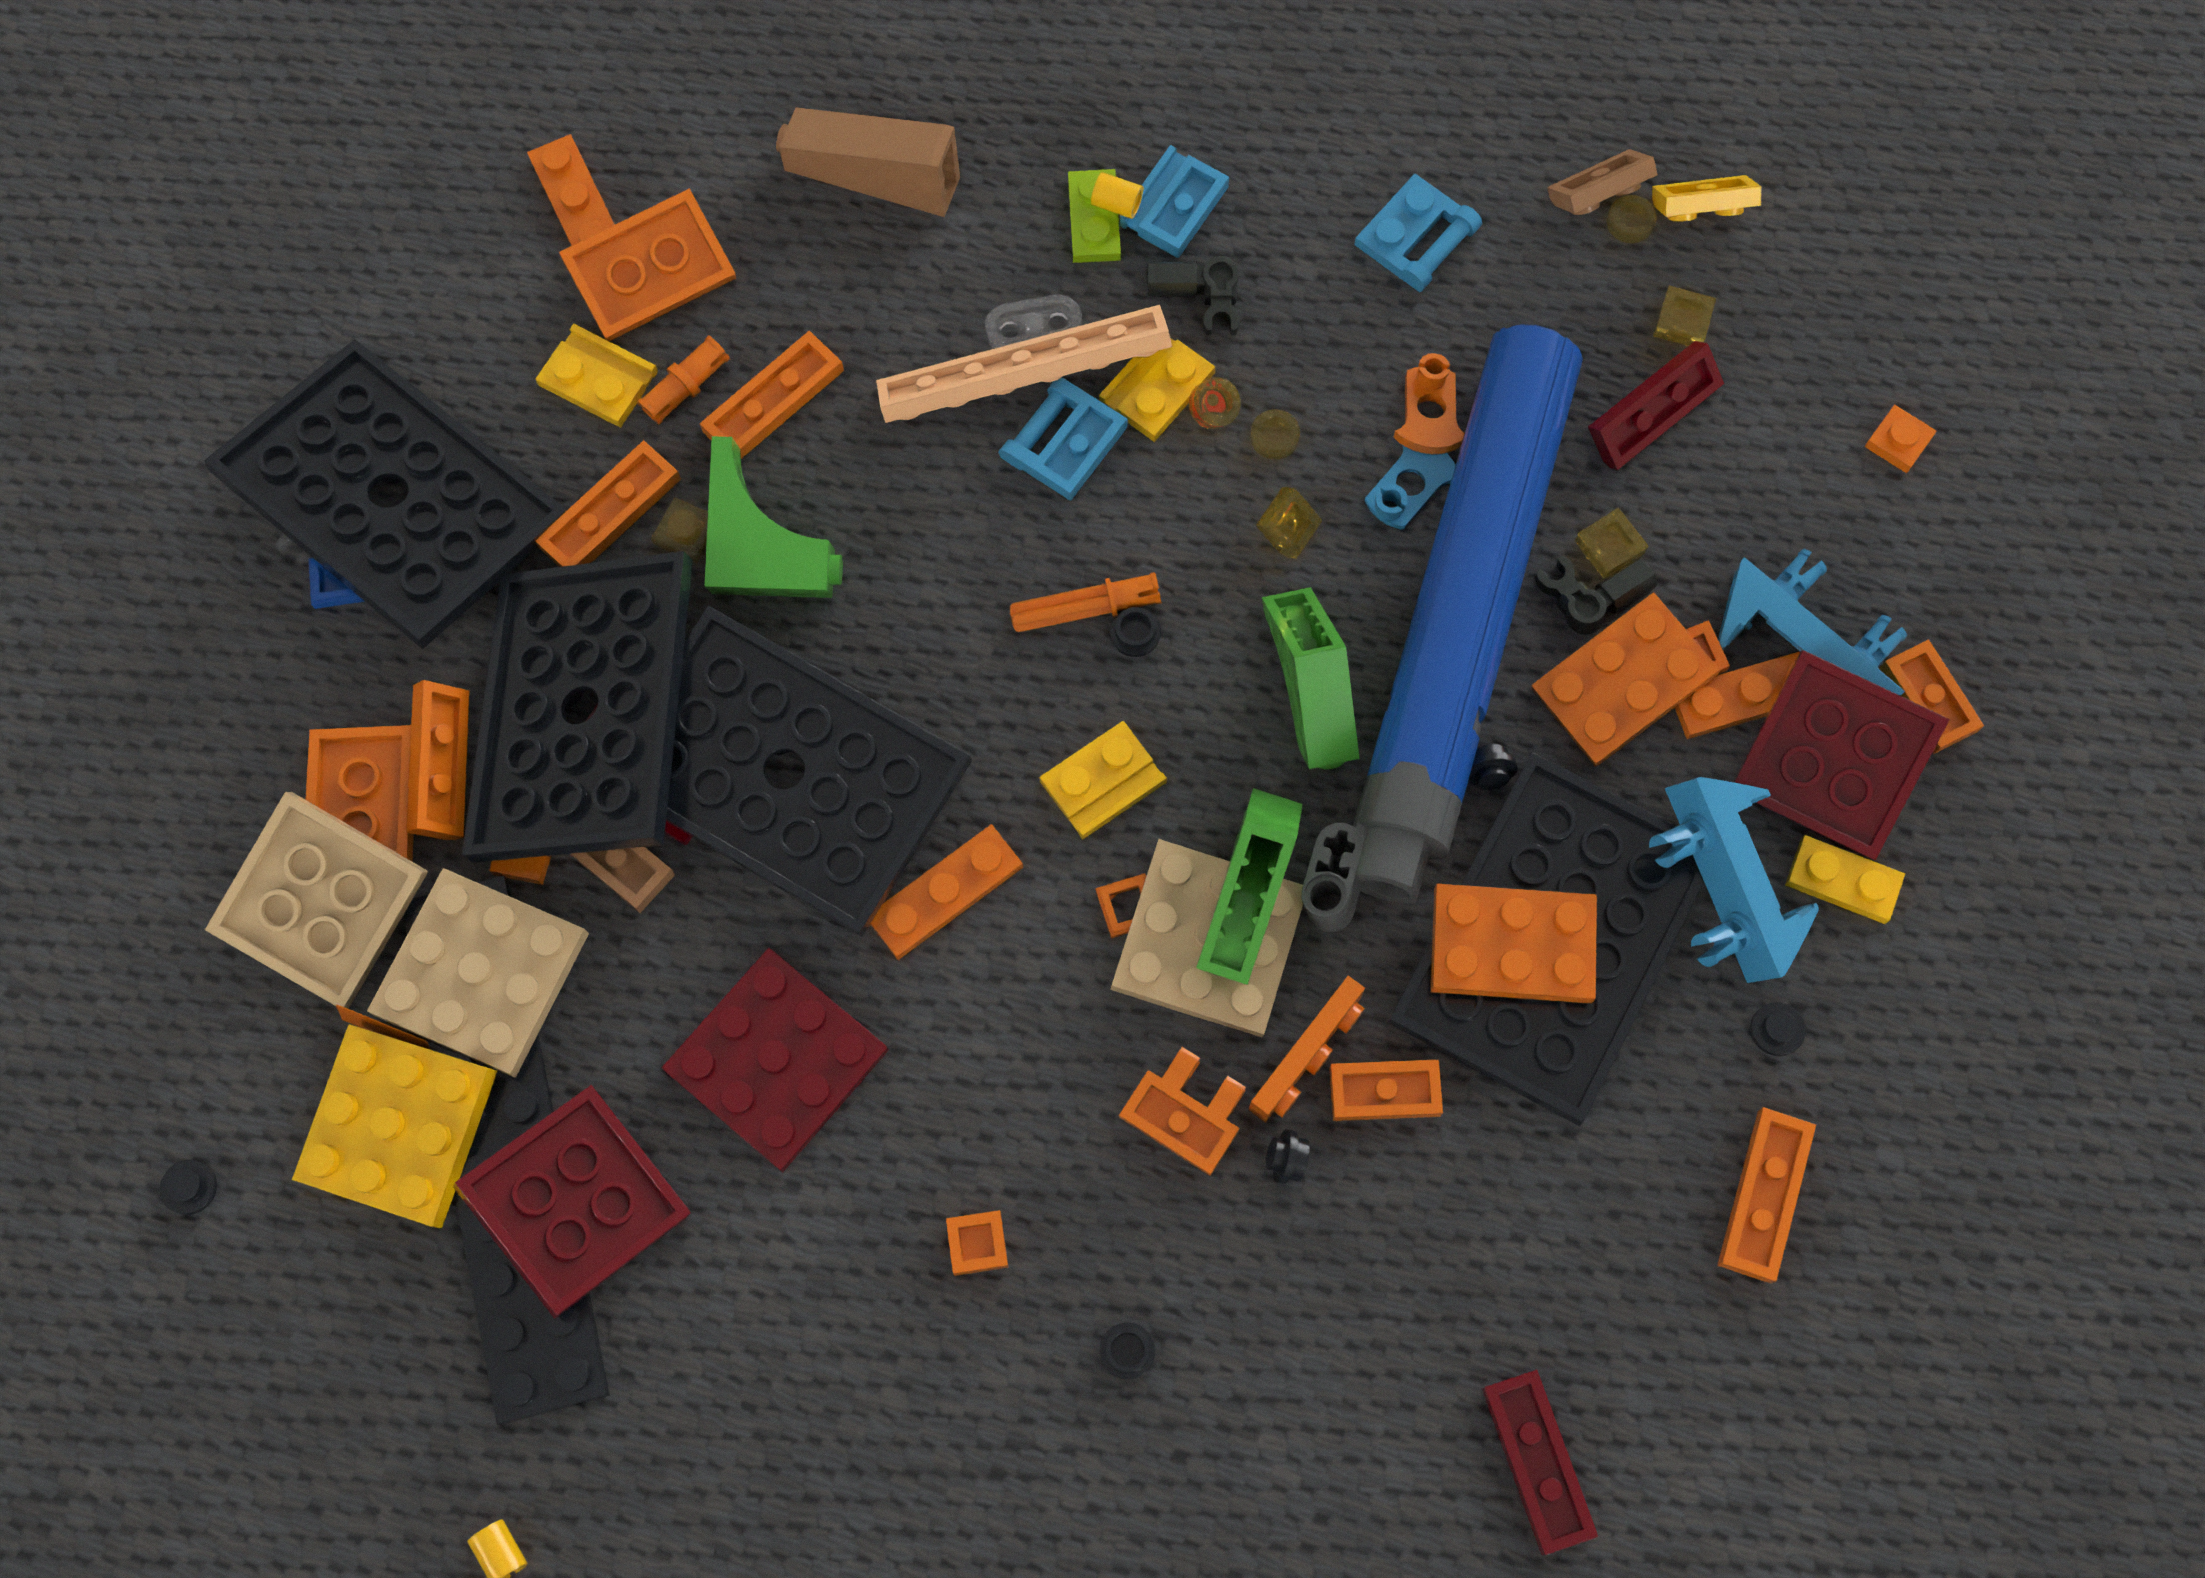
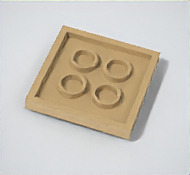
(316, 900)
(1170, 934)
(478, 972)

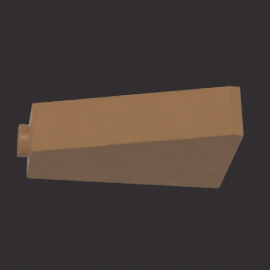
(874, 156)

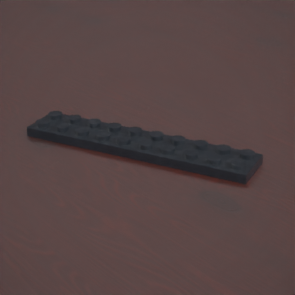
(529, 1356)

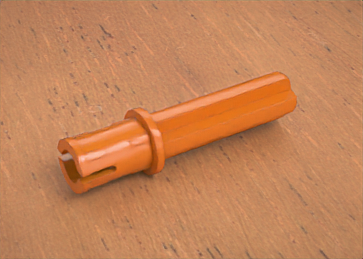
(1085, 602)

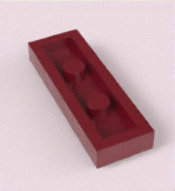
(1656, 405)
(1539, 1463)

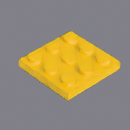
(394, 1126)

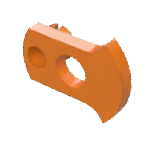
(1437, 384)

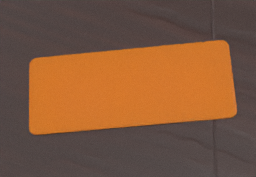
(373, 1025)

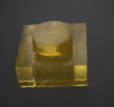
(1684, 316)
(1289, 522)
(683, 529)
(1611, 543)

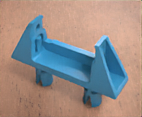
(1778, 603)
(1734, 878)

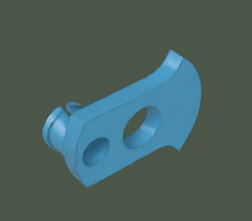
(1434, 470)

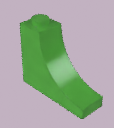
(751, 551)
(1315, 678)
(1250, 886)

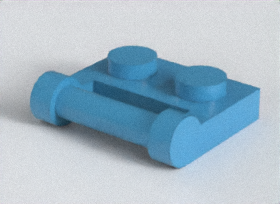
(1407, 221)
(1074, 448)

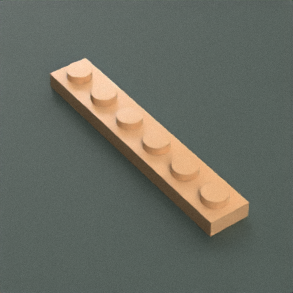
(1023, 364)

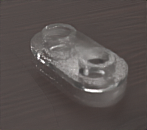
(1030, 318)

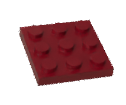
(1840, 753)
(775, 1059)
(572, 1200)

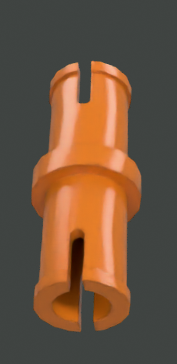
(683, 380)

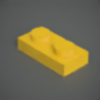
(1723, 195)
(1845, 879)

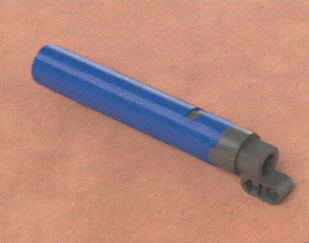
(1455, 630)

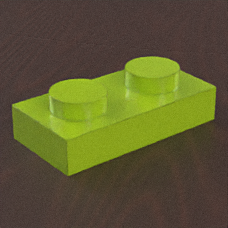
(1092, 228)

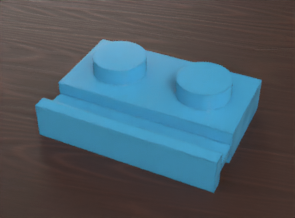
(1176, 201)

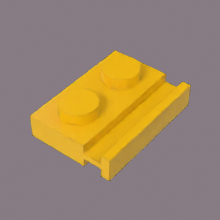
(597, 375)
(1156, 387)
(1102, 779)

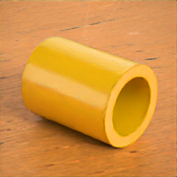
(1117, 195)
(497, 1551)

